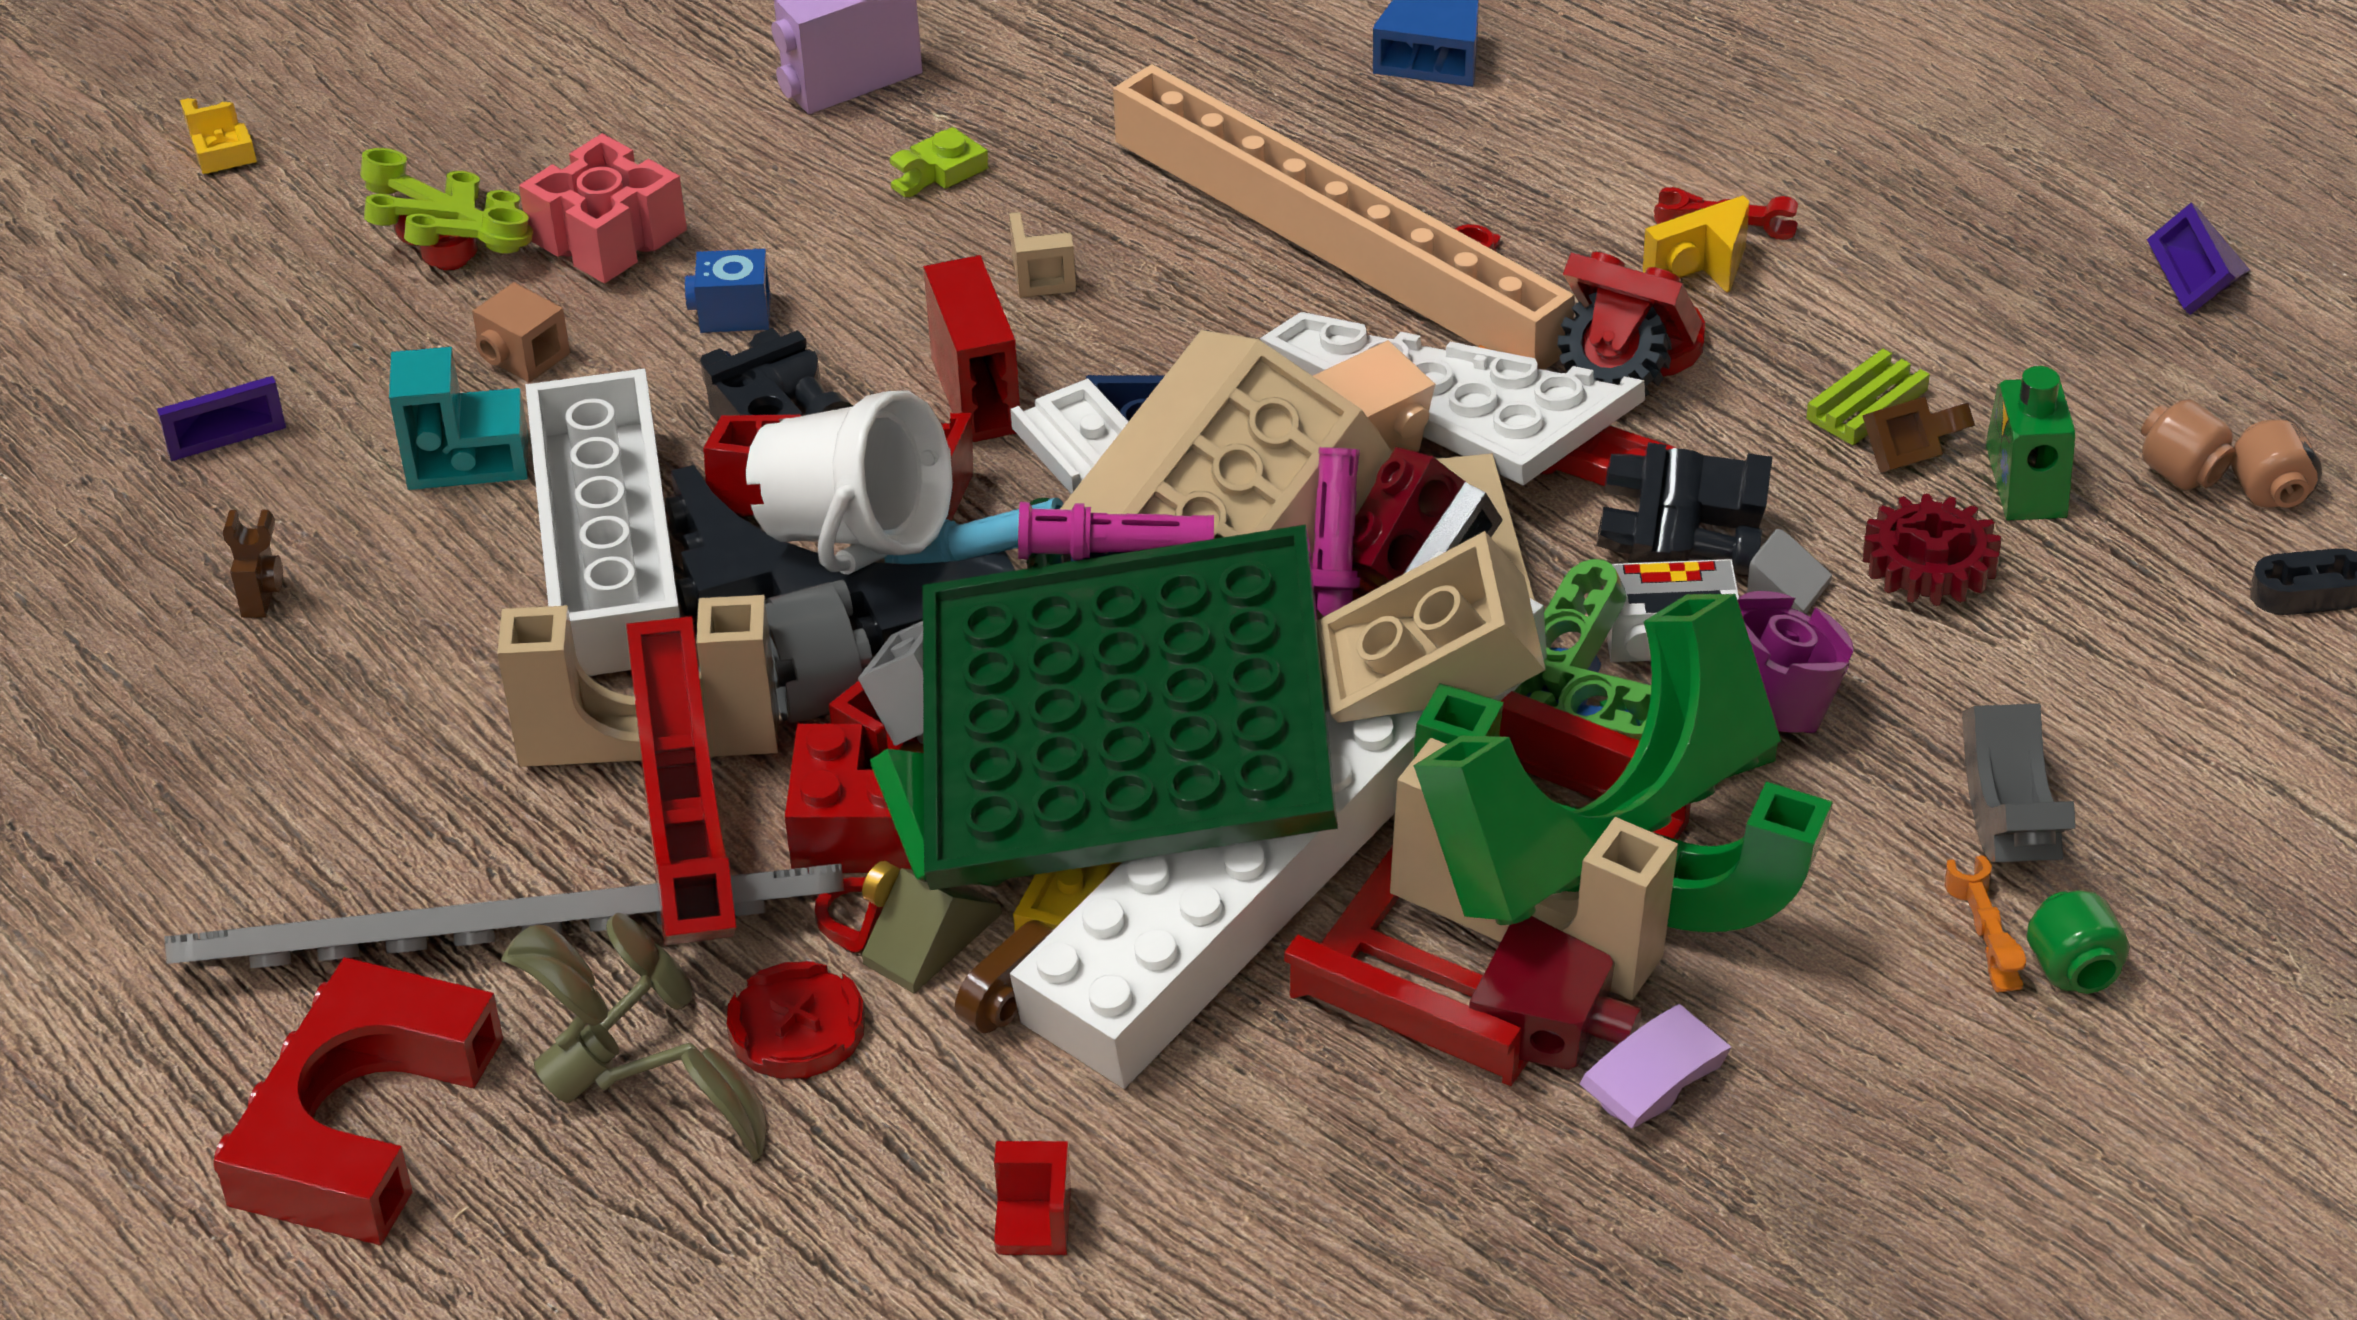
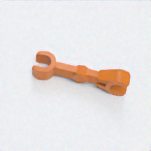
(2002, 951)

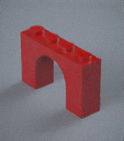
(358, 1025)

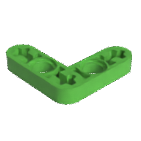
(1567, 669)

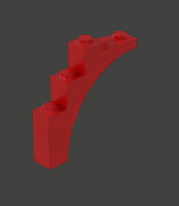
(679, 783)

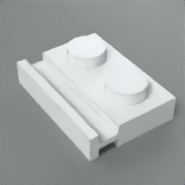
(1069, 430)

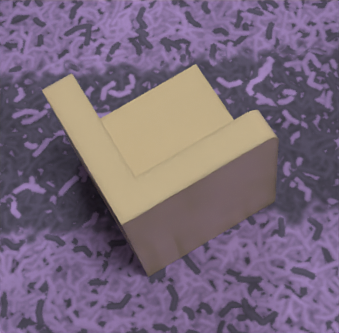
(1041, 262)

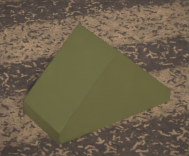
(925, 929)

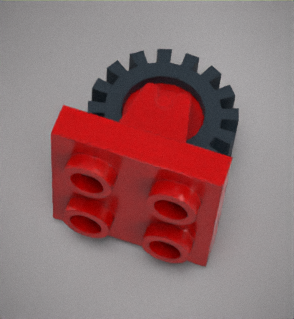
(1624, 319)

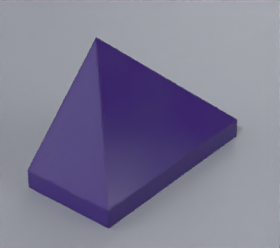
(2195, 258)
(221, 418)

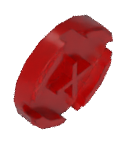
(795, 1020)

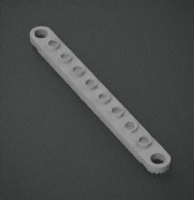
(476, 921)

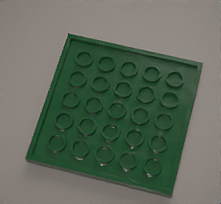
(1123, 709)

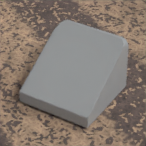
(1788, 569)

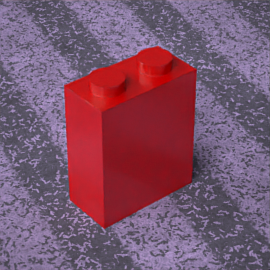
(972, 345)

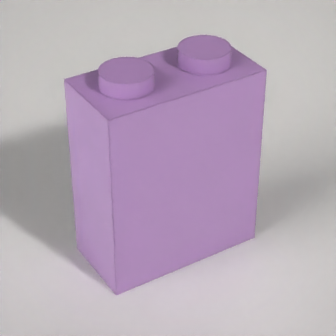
(844, 48)

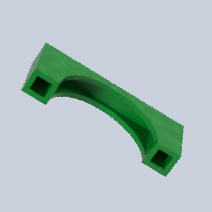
(1702, 724)

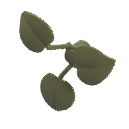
(587, 1053)

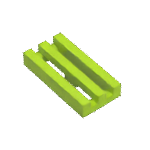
(1859, 391)

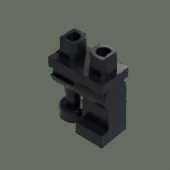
(767, 378)
(1675, 495)

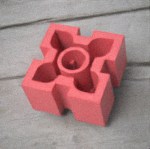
(603, 208)

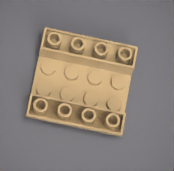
(1231, 439)

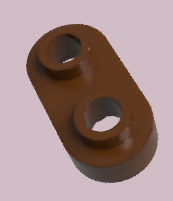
(987, 992)

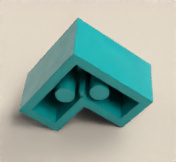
(452, 434)

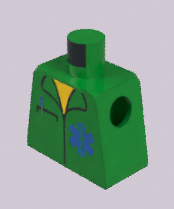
(2027, 417)

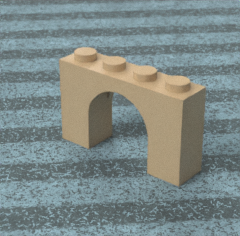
(571, 719)
(1619, 901)

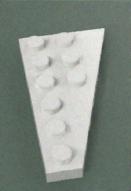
(1481, 395)

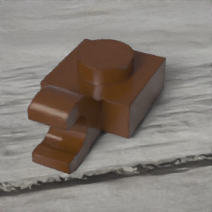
(1911, 433)
(254, 568)

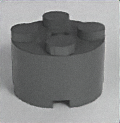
(814, 649)

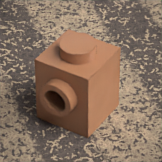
(521, 332)

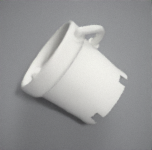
(856, 478)

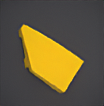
(217, 136)

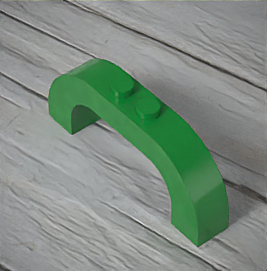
(1712, 885)

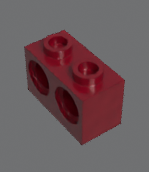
(1401, 513)

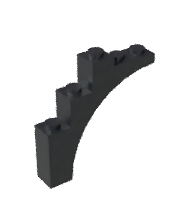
(738, 559)

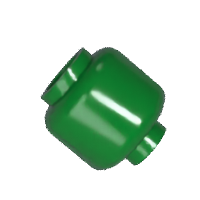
(2078, 941)

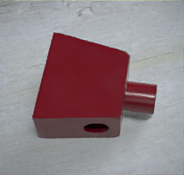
(1554, 993)

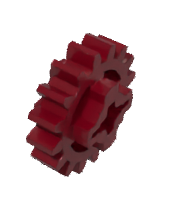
(1931, 549)

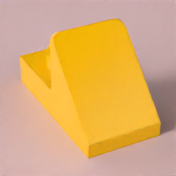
(1701, 240)

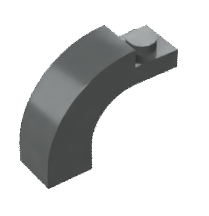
(2010, 784)

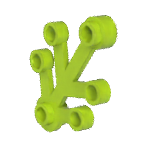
(433, 212)

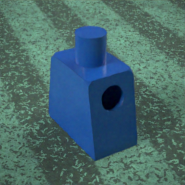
(1428, 40)

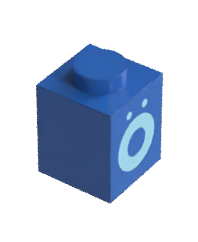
(730, 290)

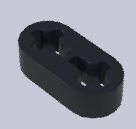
(2306, 582)

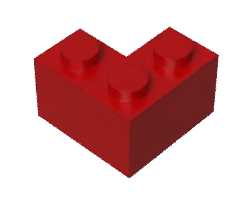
(837, 804)

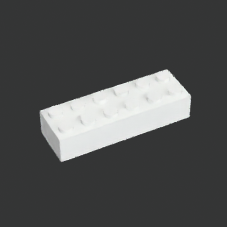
(601, 510)

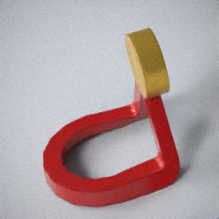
(874, 889)

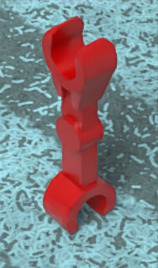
(1677, 202)

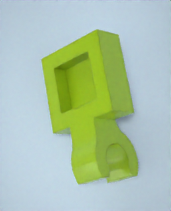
(940, 159)

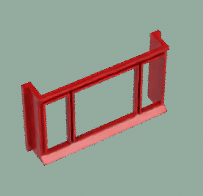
(1548, 746)

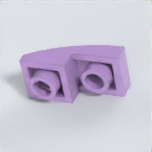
(1653, 1065)

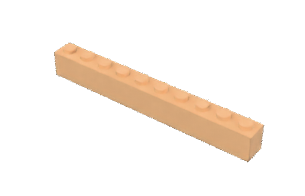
(1341, 217)

